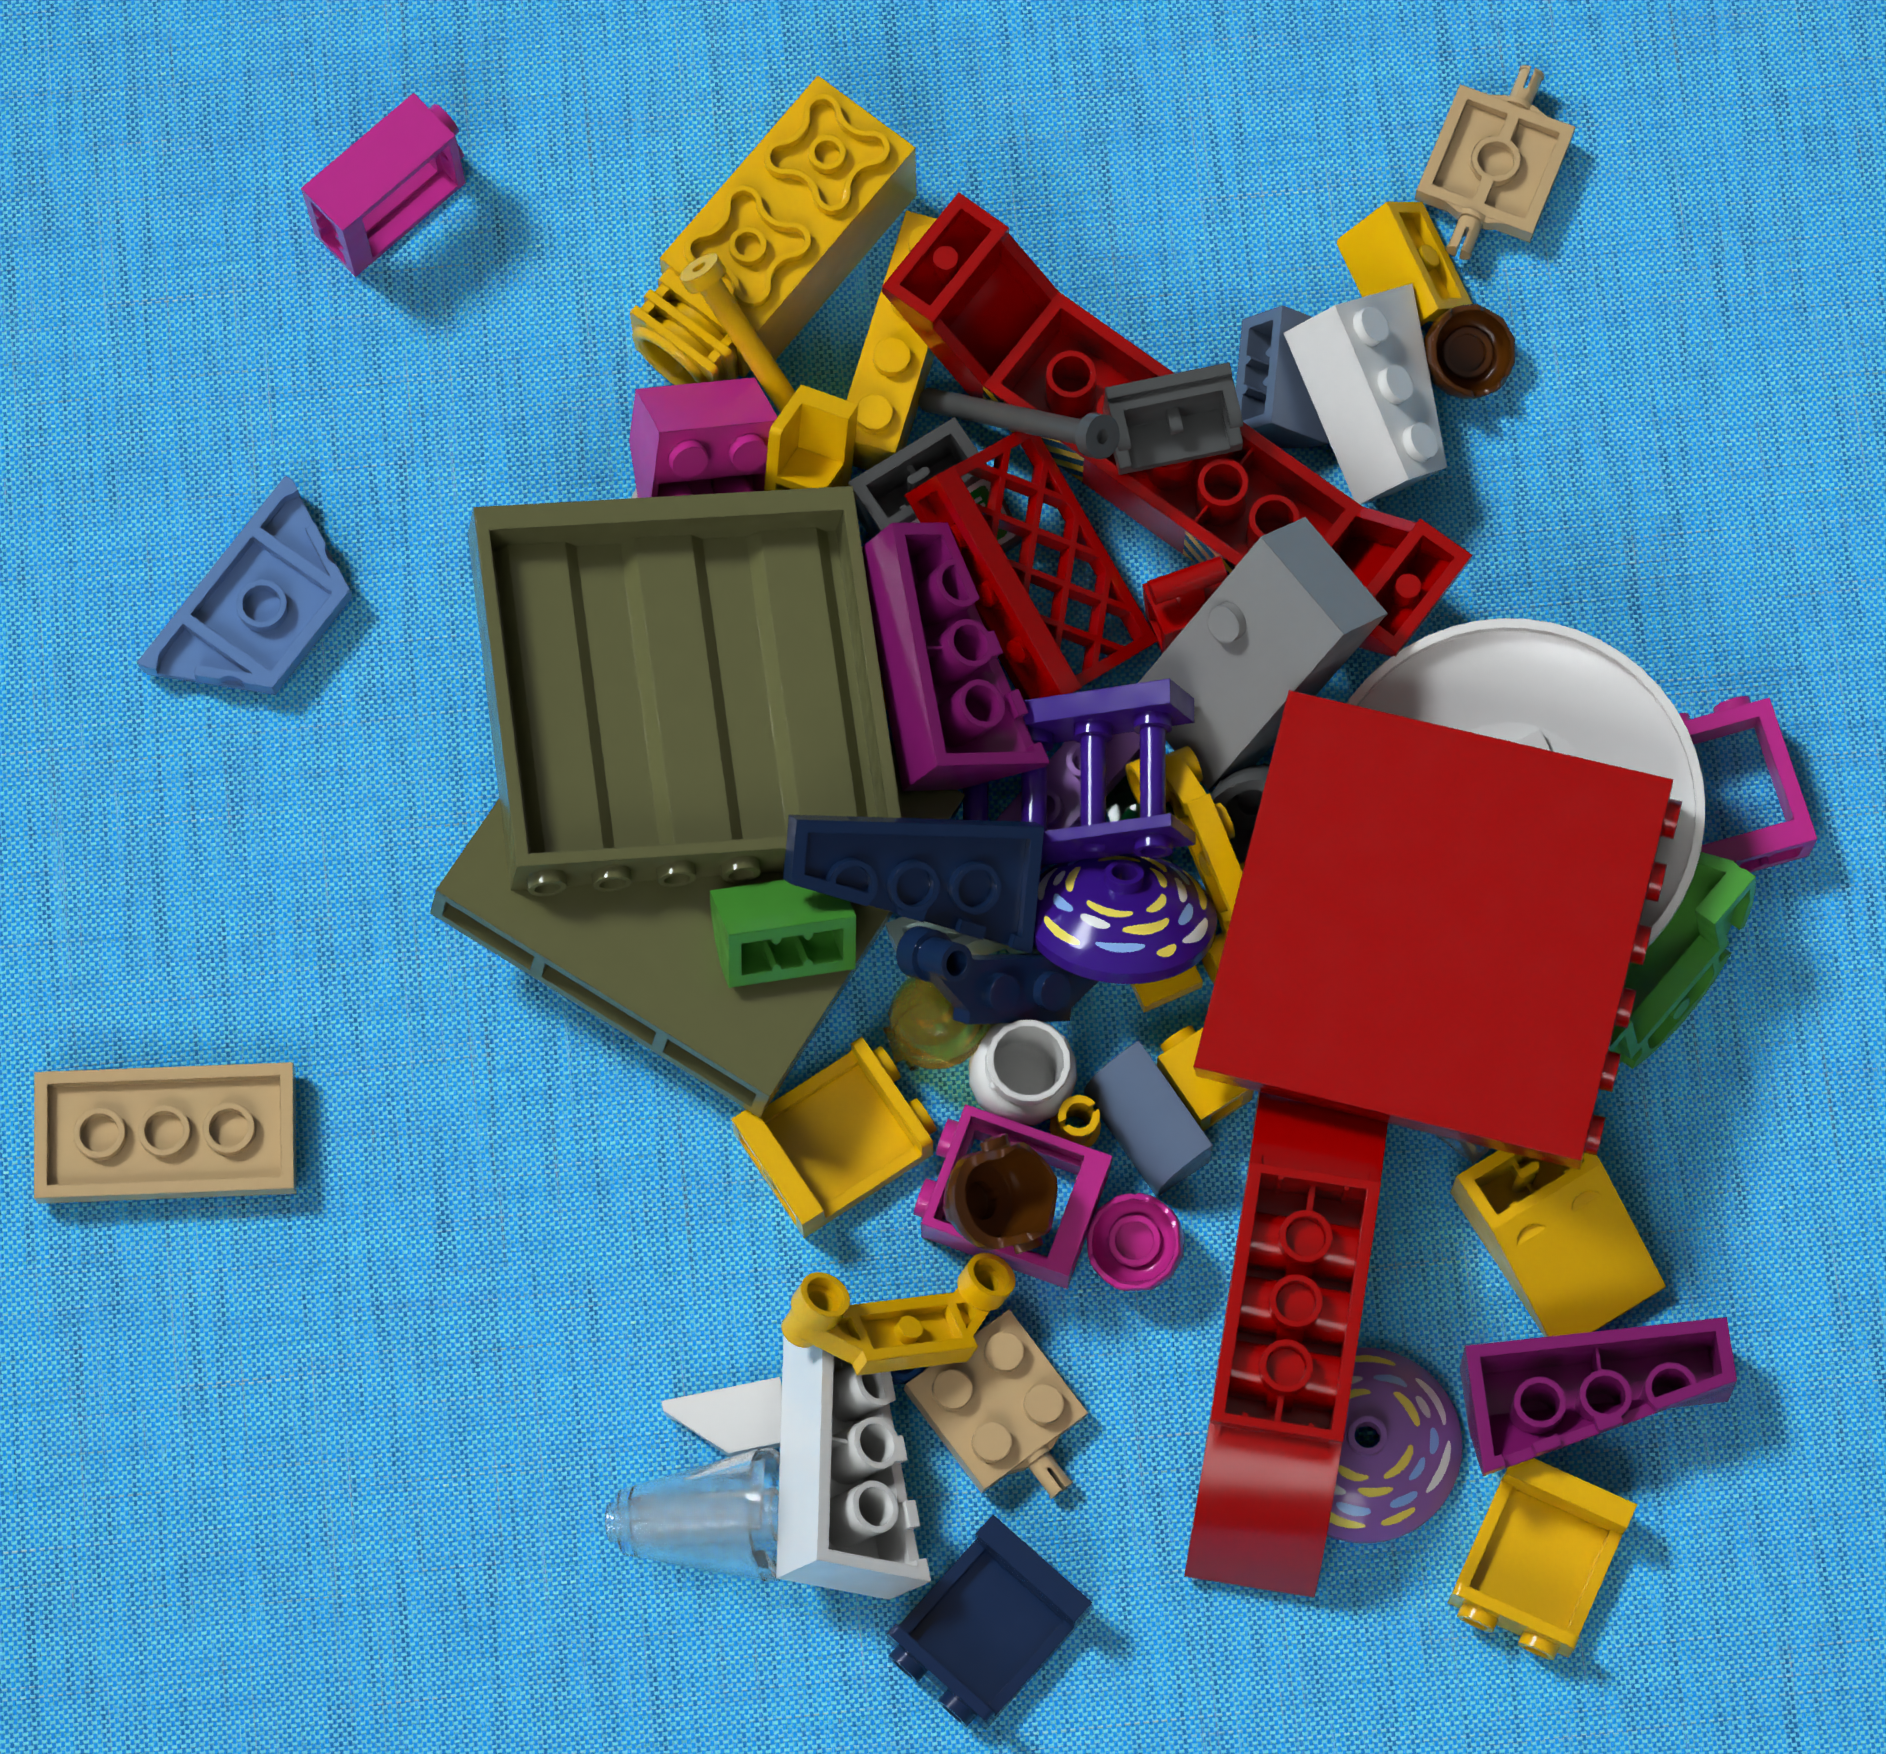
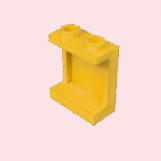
(837, 1137)
(1540, 1557)

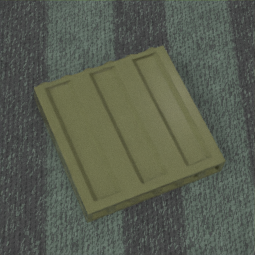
(676, 682)

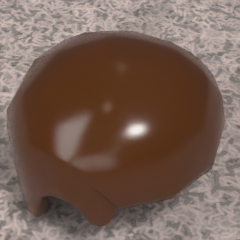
(1469, 351)

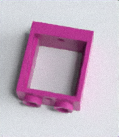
(385, 183)
(1773, 843)
(1089, 1164)

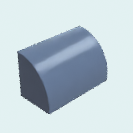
(1270, 384)
(1148, 1119)

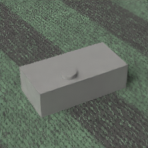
(1268, 629)

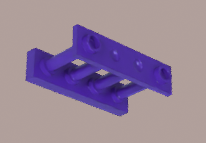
(1092, 720)

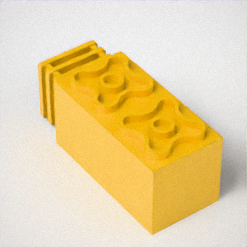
(785, 232)

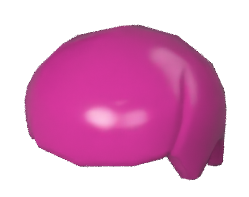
(1135, 1242)

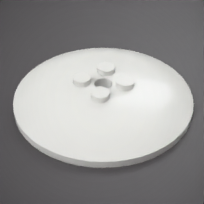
(1560, 695)

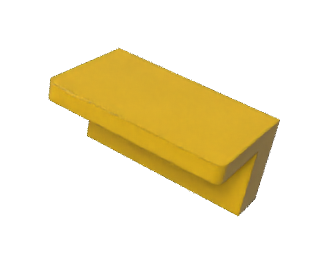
(1401, 248)

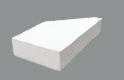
(732, 1417)

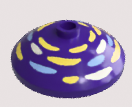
(1123, 919)

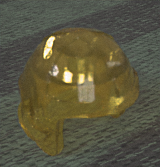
(925, 1030)

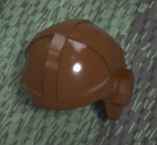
(1001, 1196)

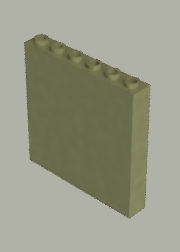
(652, 960)

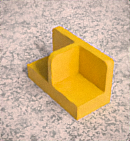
(811, 442)

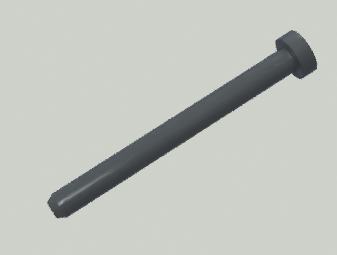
(1094, 434)

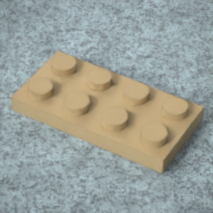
(165, 1132)

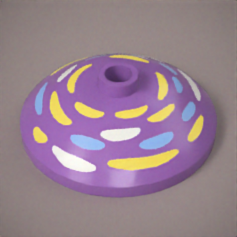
(1418, 1456)

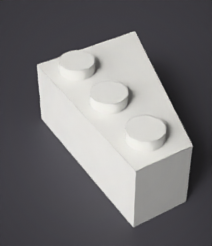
(1372, 391)

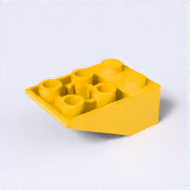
(1559, 1239)

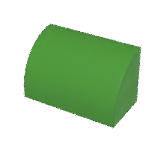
(781, 932)

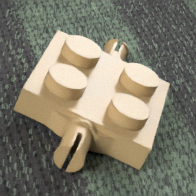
(1495, 162)
(1000, 1407)

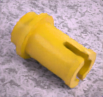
(1081, 1107)

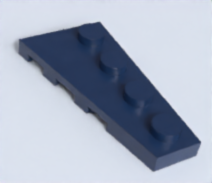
(936, 871)

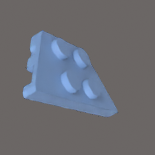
(256, 605)

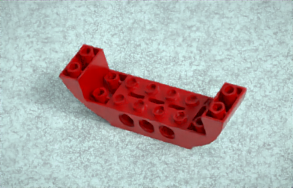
(1287, 1347)

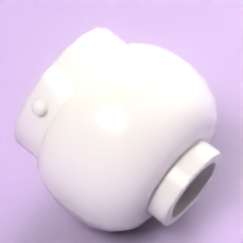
(1023, 1071)

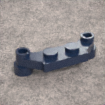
(990, 986)

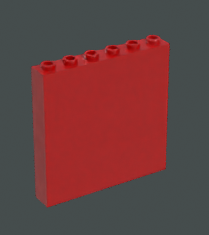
(1437, 929)

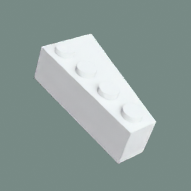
(843, 1481)

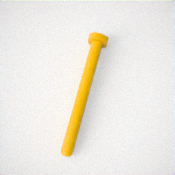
(705, 278)

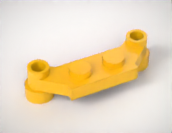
(1213, 830)
(898, 1331)

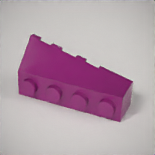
(940, 665)
(1570, 1387)

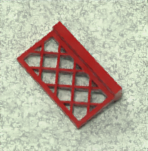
(1026, 637)

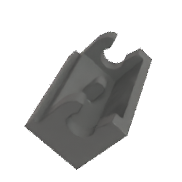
(1175, 418)

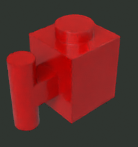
(1178, 596)

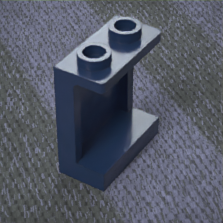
(988, 1625)

